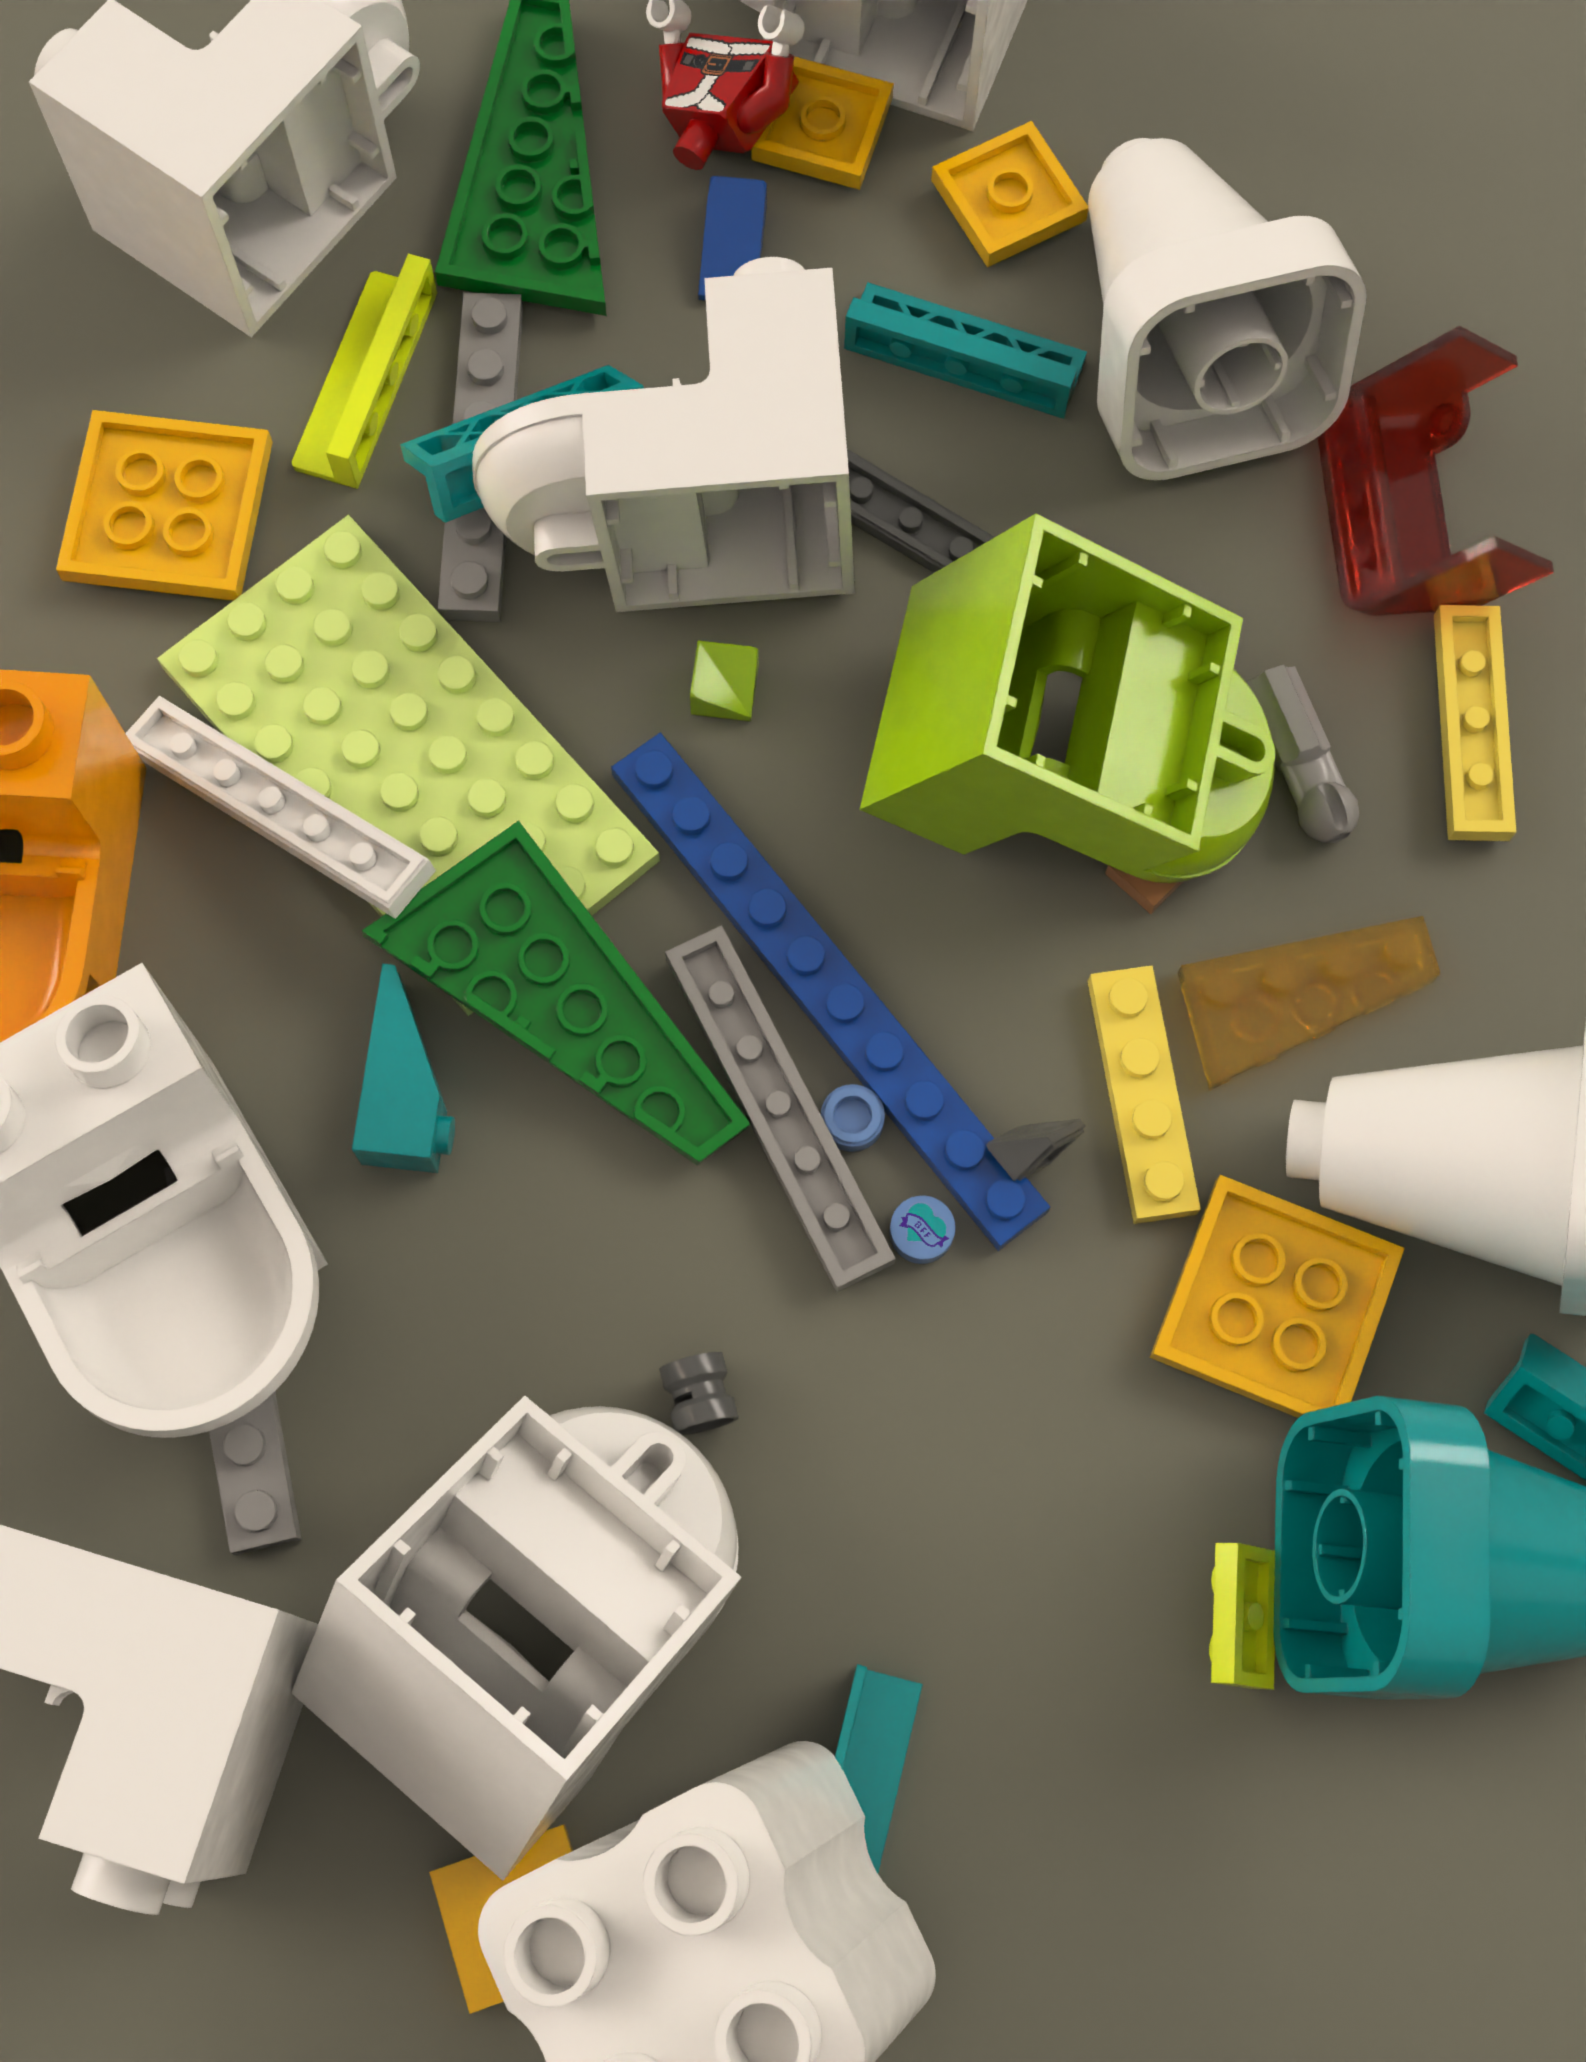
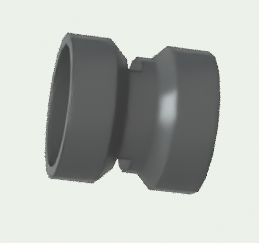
(698, 1393)

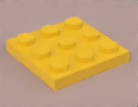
(165, 505)
(1276, 1301)

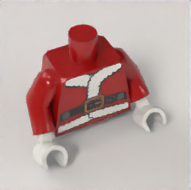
(723, 87)

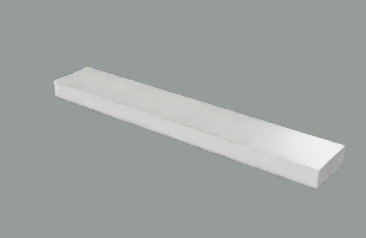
(280, 807)

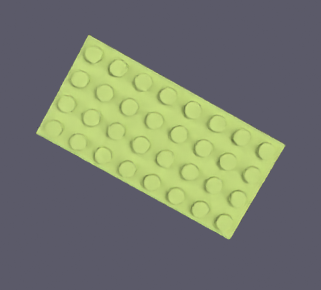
(396, 718)

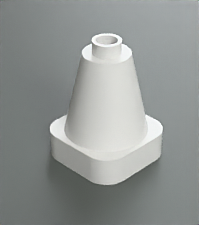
(1214, 323)
(1461, 1158)

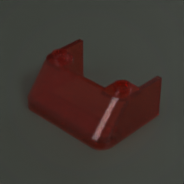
(1388, 491)

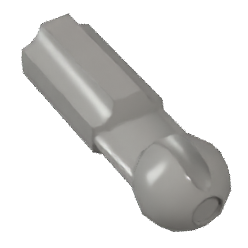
(1303, 755)

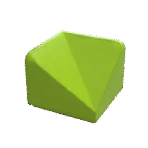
(724, 680)

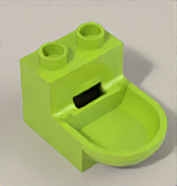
(1165, 734)

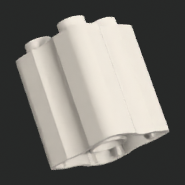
(716, 1930)

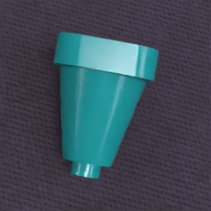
(1419, 1554)

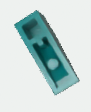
(400, 1104)

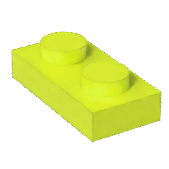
(1243, 1616)

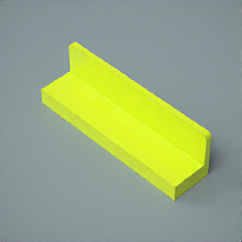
(366, 374)

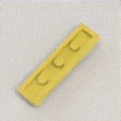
(1474, 723)
(1143, 1095)

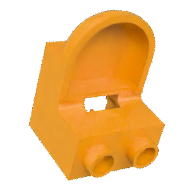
(77, 802)

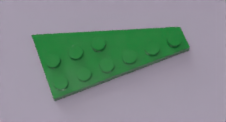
(526, 187)
(539, 968)

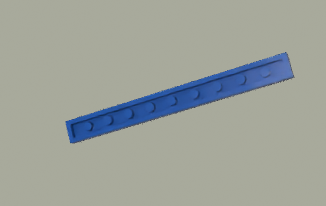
(828, 990)

